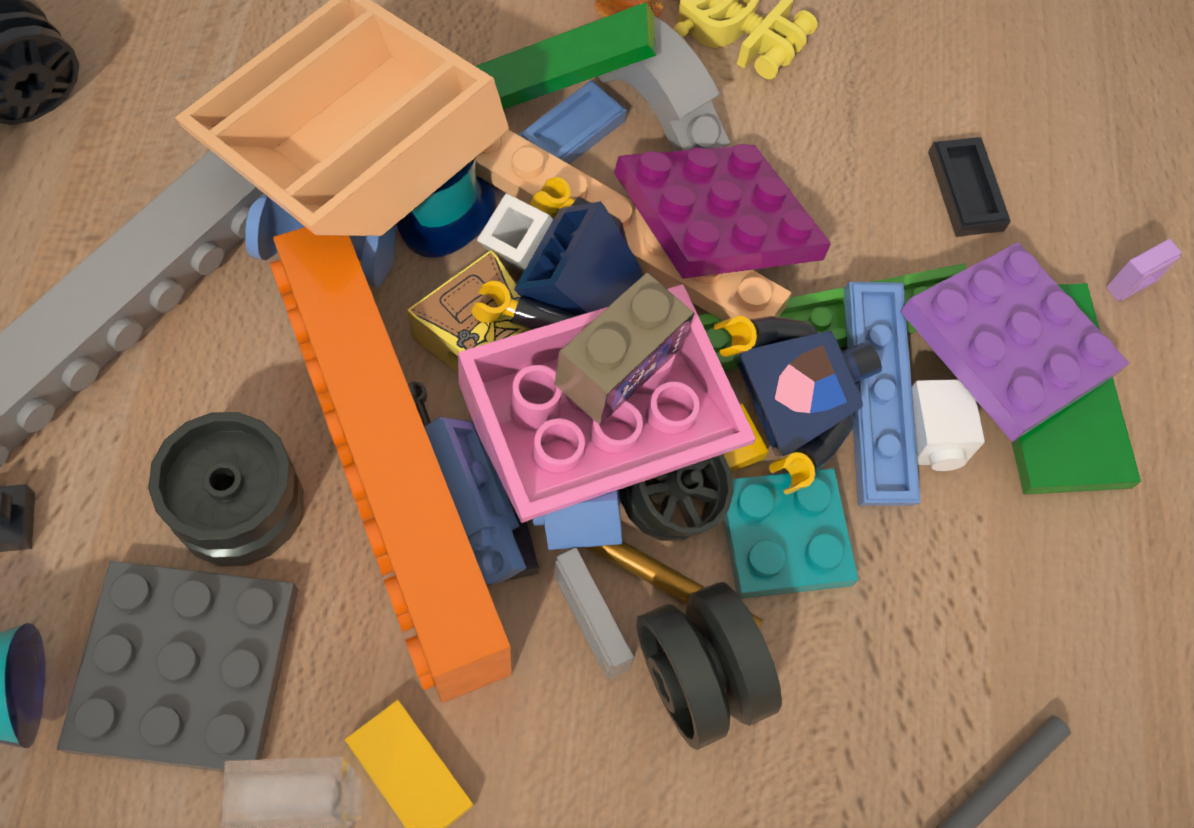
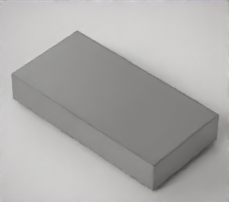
(592, 614)

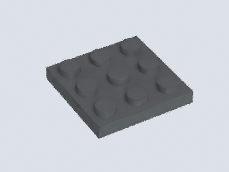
(179, 667)

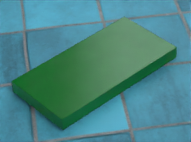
(1082, 444)

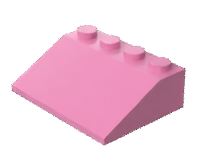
(557, 454)

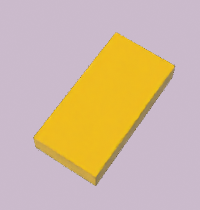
(408, 770)

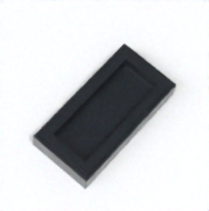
(968, 187)

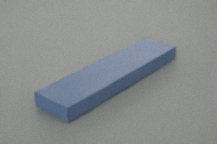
(885, 423)

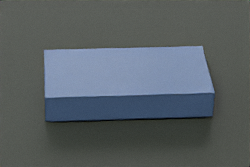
(576, 123)

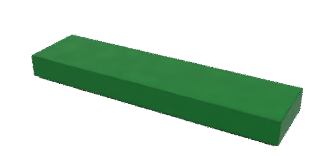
(574, 56)

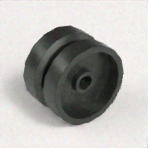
(226, 488)
(709, 664)

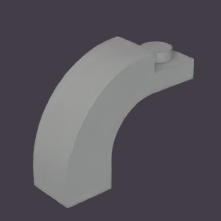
(677, 91)

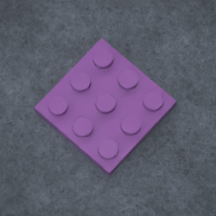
(1014, 339)

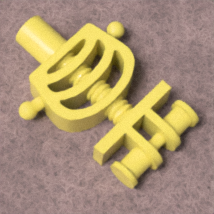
(725, 21)

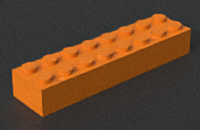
(391, 467)

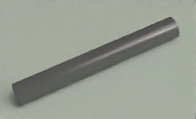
(1008, 775)

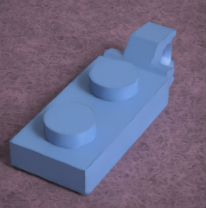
(477, 497)

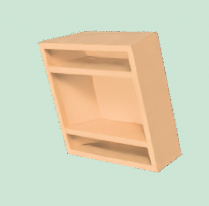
(350, 119)

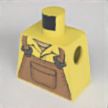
(444, 317)

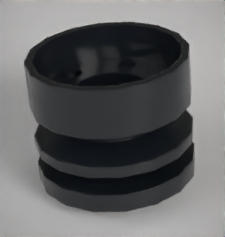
(35, 63)

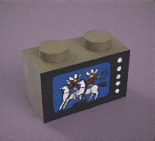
(622, 348)

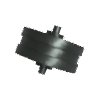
(677, 489)

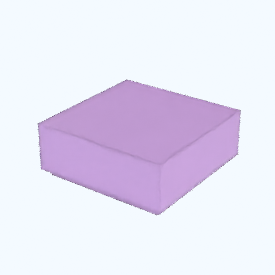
(1144, 270)

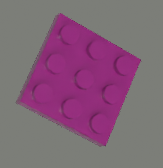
(720, 210)

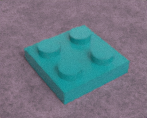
(790, 539)

